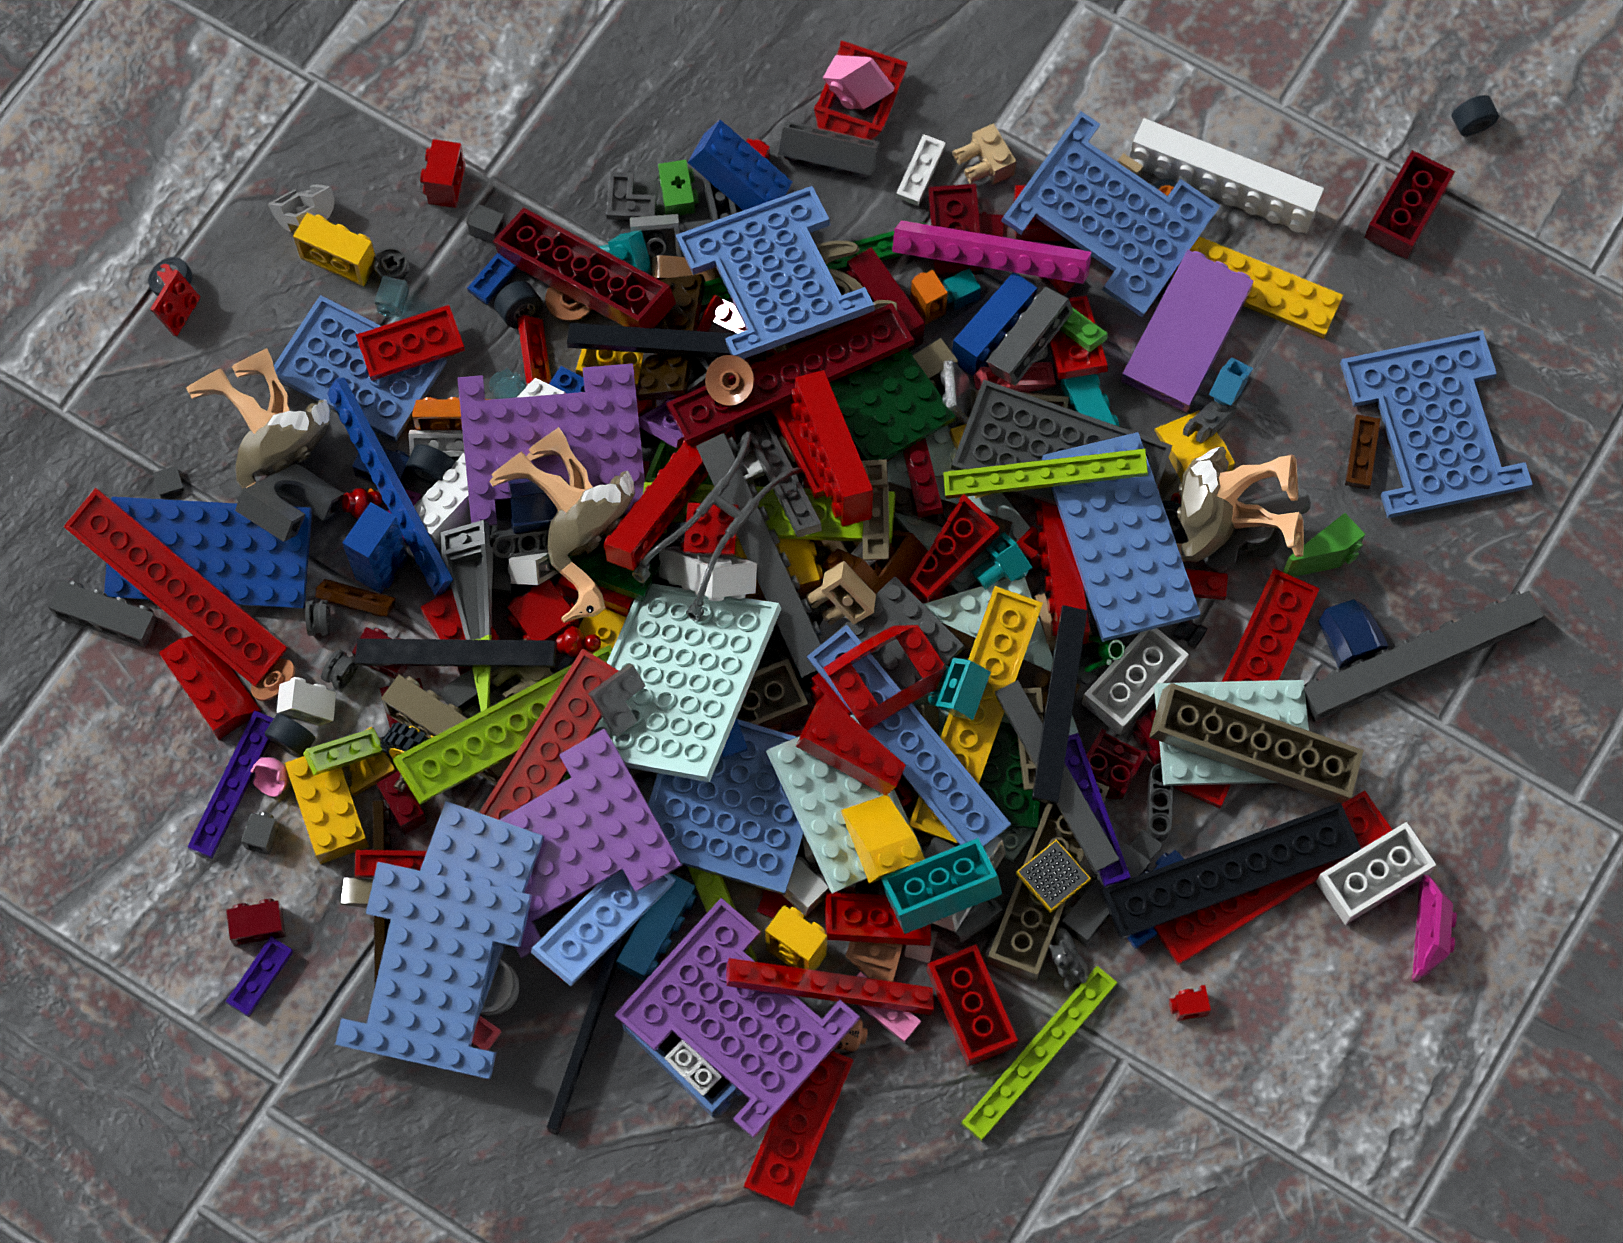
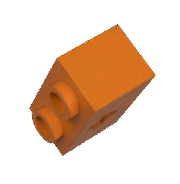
(928, 296)

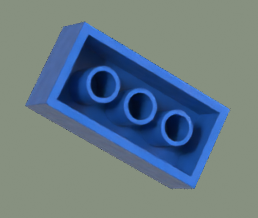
(737, 168)
(992, 323)
(376, 548)

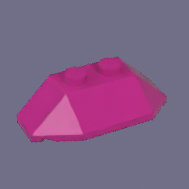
(1433, 928)

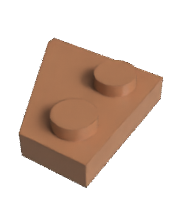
(875, 959)

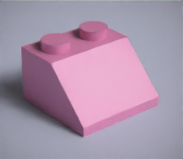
(857, 81)

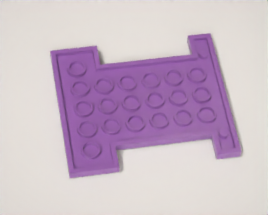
(597, 425)
(591, 832)
(751, 1037)

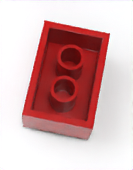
(445, 621)

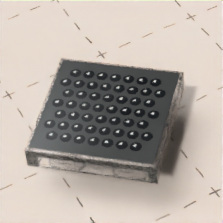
(957, 391)

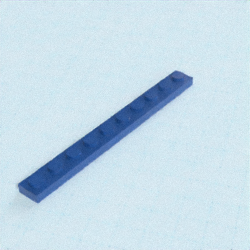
(389, 486)

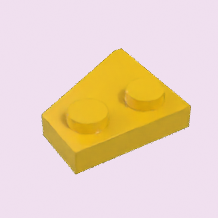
(370, 772)

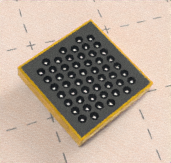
(1053, 876)

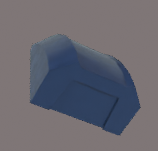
(530, 506)
(1351, 632)

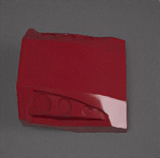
(1114, 763)

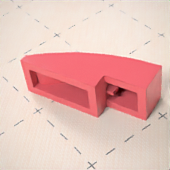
(1037, 377)

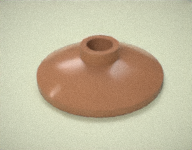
(558, 308)
(718, 380)
(269, 686)

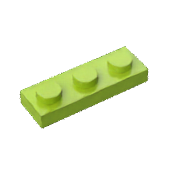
(343, 751)

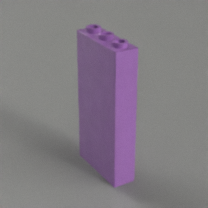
(1187, 330)

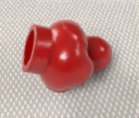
(358, 500)
(574, 640)

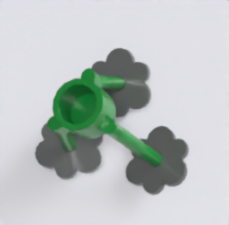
(1108, 650)

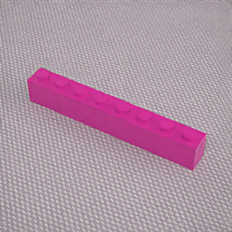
(992, 252)

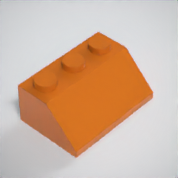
(437, 414)

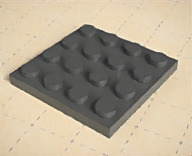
(898, 607)

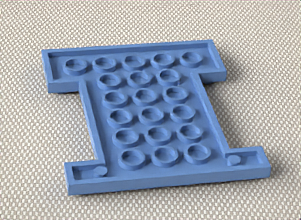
(1113, 215)
(773, 271)
(1435, 421)
(434, 967)

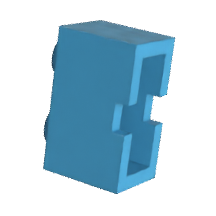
(1230, 382)

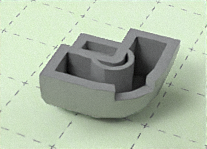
(293, 206)

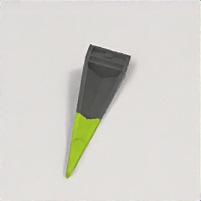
(470, 564)

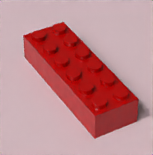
(832, 448)

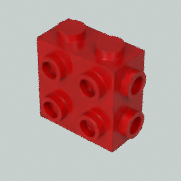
(540, 612)

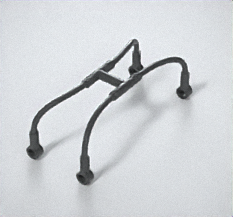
(642, 573)

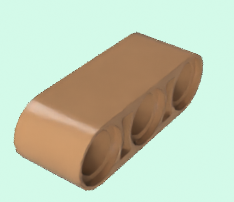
(674, 266)

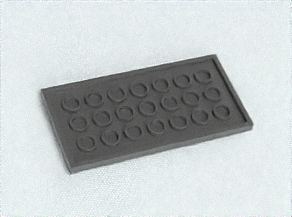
(1022, 428)

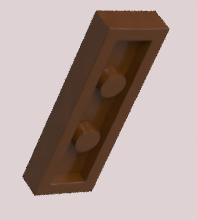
(1362, 451)
(355, 597)

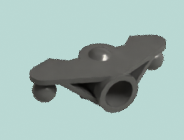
(1258, 540)

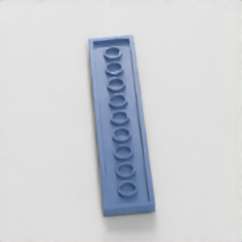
(929, 763)

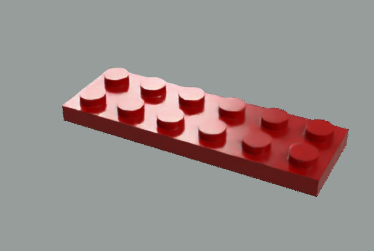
(797, 1132)

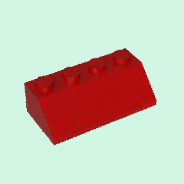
(209, 685)

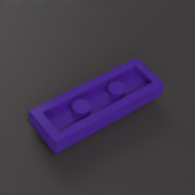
(259, 976)

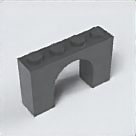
(267, 505)

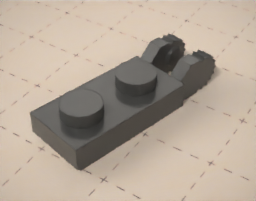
(1209, 420)

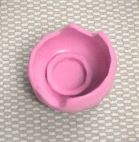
(270, 776)

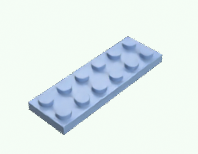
(596, 924)

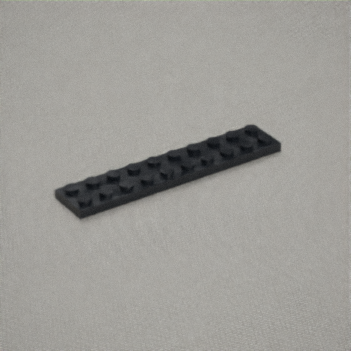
(1230, 870)

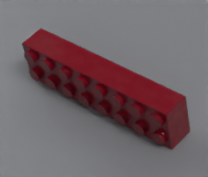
(584, 271)

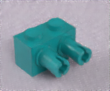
(631, 249)
(1004, 561)
(961, 688)

